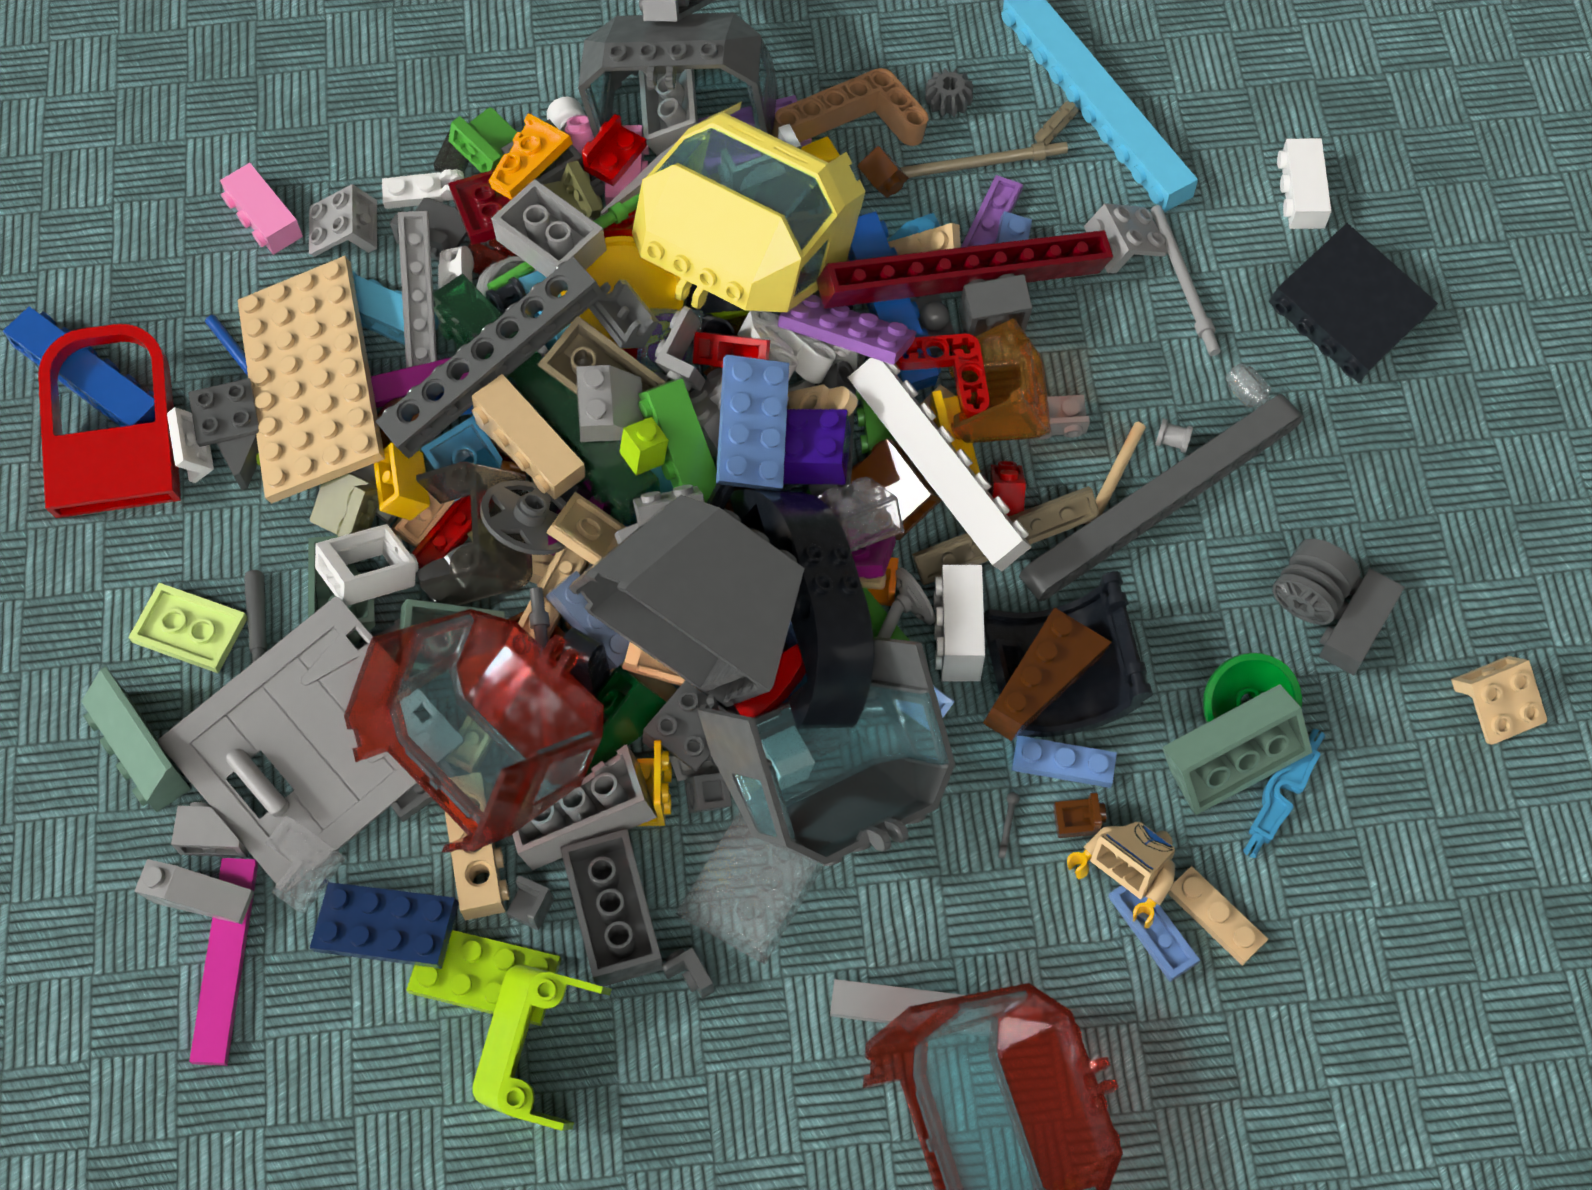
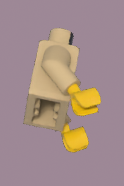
(1134, 859)

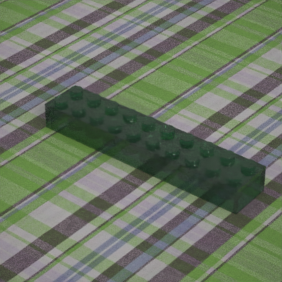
(462, 317)

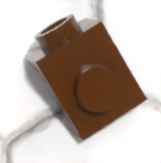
(1079, 817)

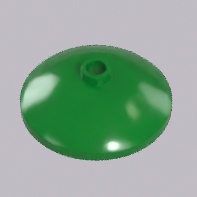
(1248, 675)

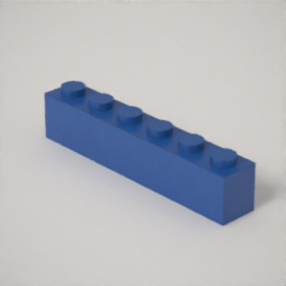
(871, 242)
(84, 372)

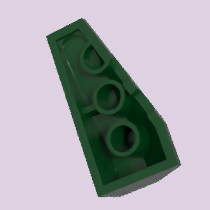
(627, 711)

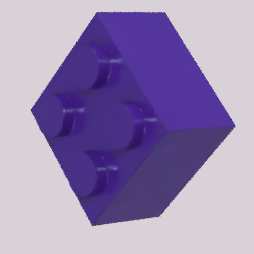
(816, 446)

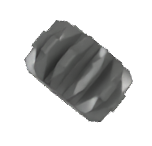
(949, 92)

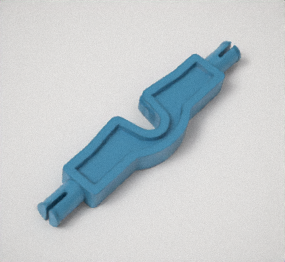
(1275, 805)

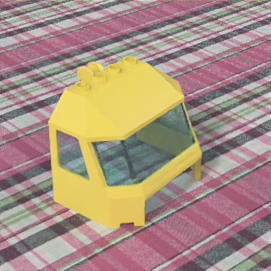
(746, 215)

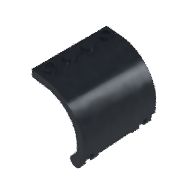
(1106, 689)

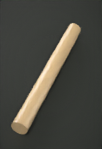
(1119, 466)

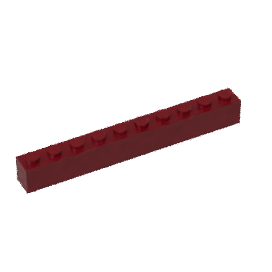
(953, 268)

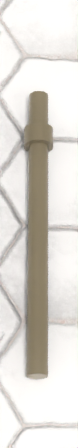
(1036, 152)

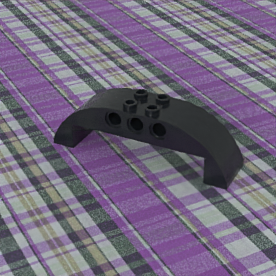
(830, 607)

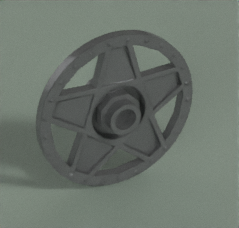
(523, 515)

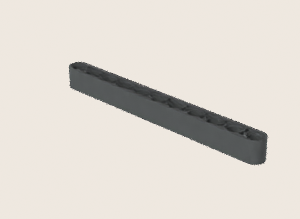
(1160, 497)

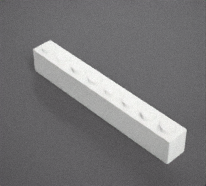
(940, 463)

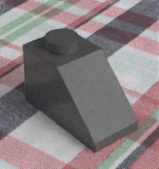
(241, 458)

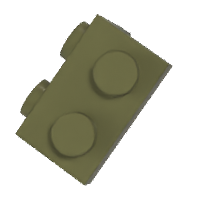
(577, 191)

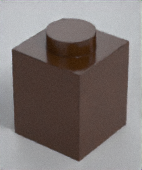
(883, 172)

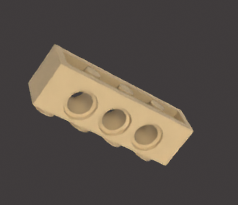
(473, 898)

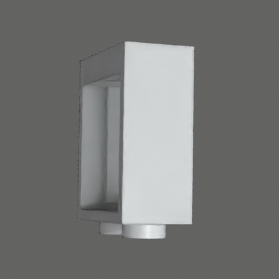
(338, 552)

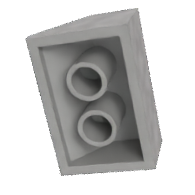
(667, 111)

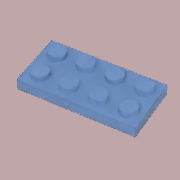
(752, 423)

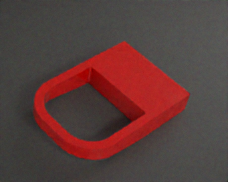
(109, 465)

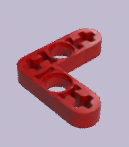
(959, 361)

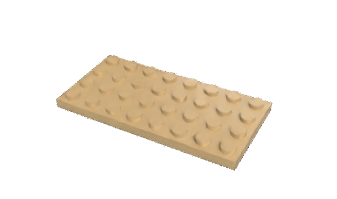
(310, 380)

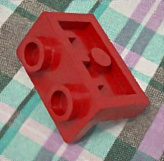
(612, 151)

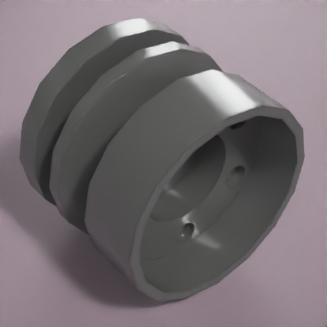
(1316, 581)

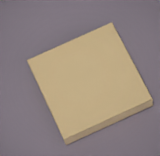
(585, 529)

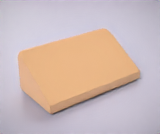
(416, 529)

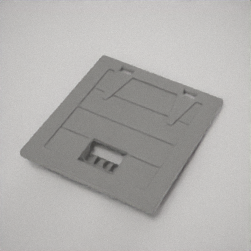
(294, 713)

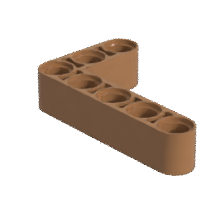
(852, 99)

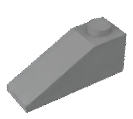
(193, 892)

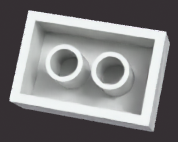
(959, 623)

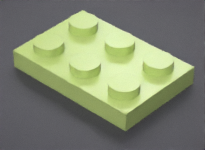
(188, 627)

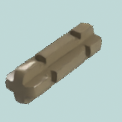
(1056, 123)

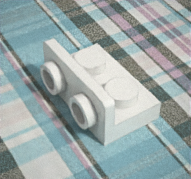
(185, 448)

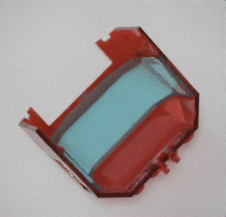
(477, 719)
(1001, 1092)

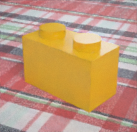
(397, 484)

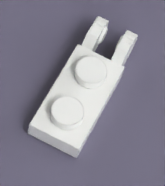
(411, 189)

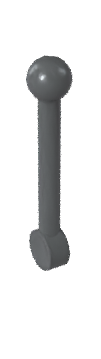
(1012, 798)

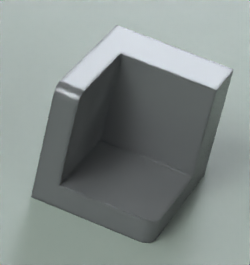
(530, 903)

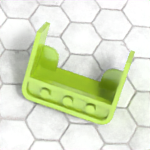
(494, 1080)

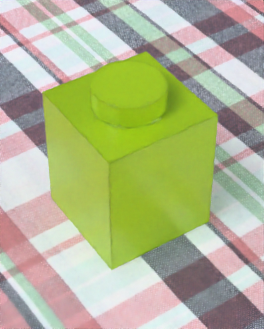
(643, 446)

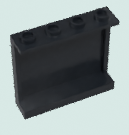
(1352, 302)

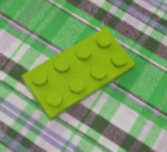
(475, 973)

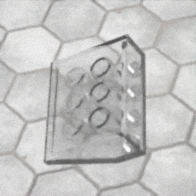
(748, 891)

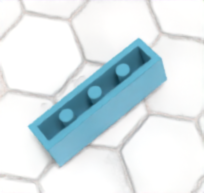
(381, 308)

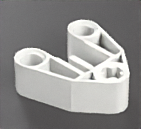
(804, 354)

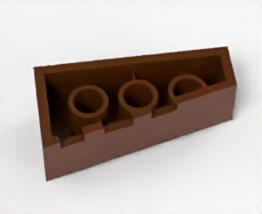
(1048, 668)

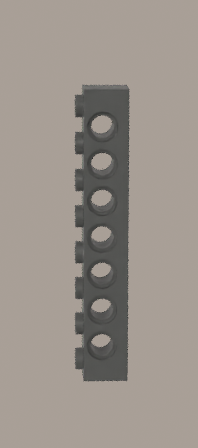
(506, 357)

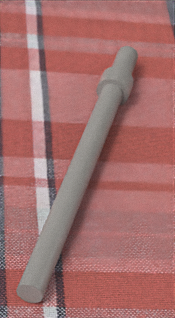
(1203, 325)

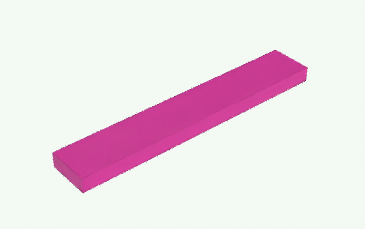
(222, 974)

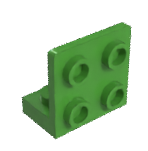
(482, 138)

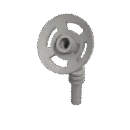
(910, 599)

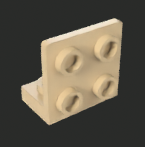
(1503, 697)

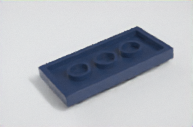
(384, 925)

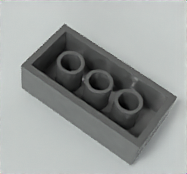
(611, 908)

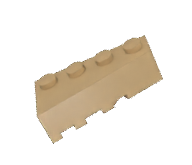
(526, 437)

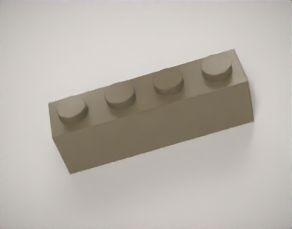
(588, 347)

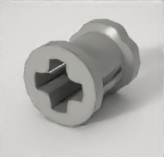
(1174, 435)

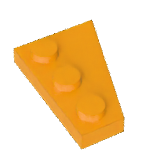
(531, 154)

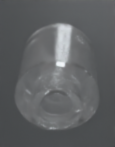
(1248, 386)

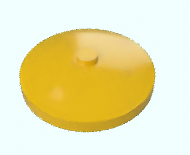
(648, 280)

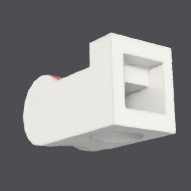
(453, 263)

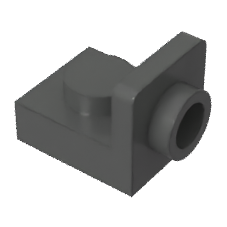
(695, 974)

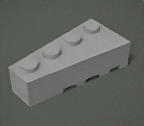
(605, 803)

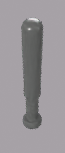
(256, 612)

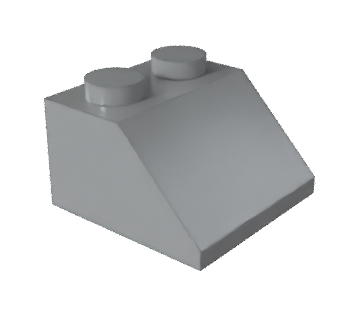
(606, 402)

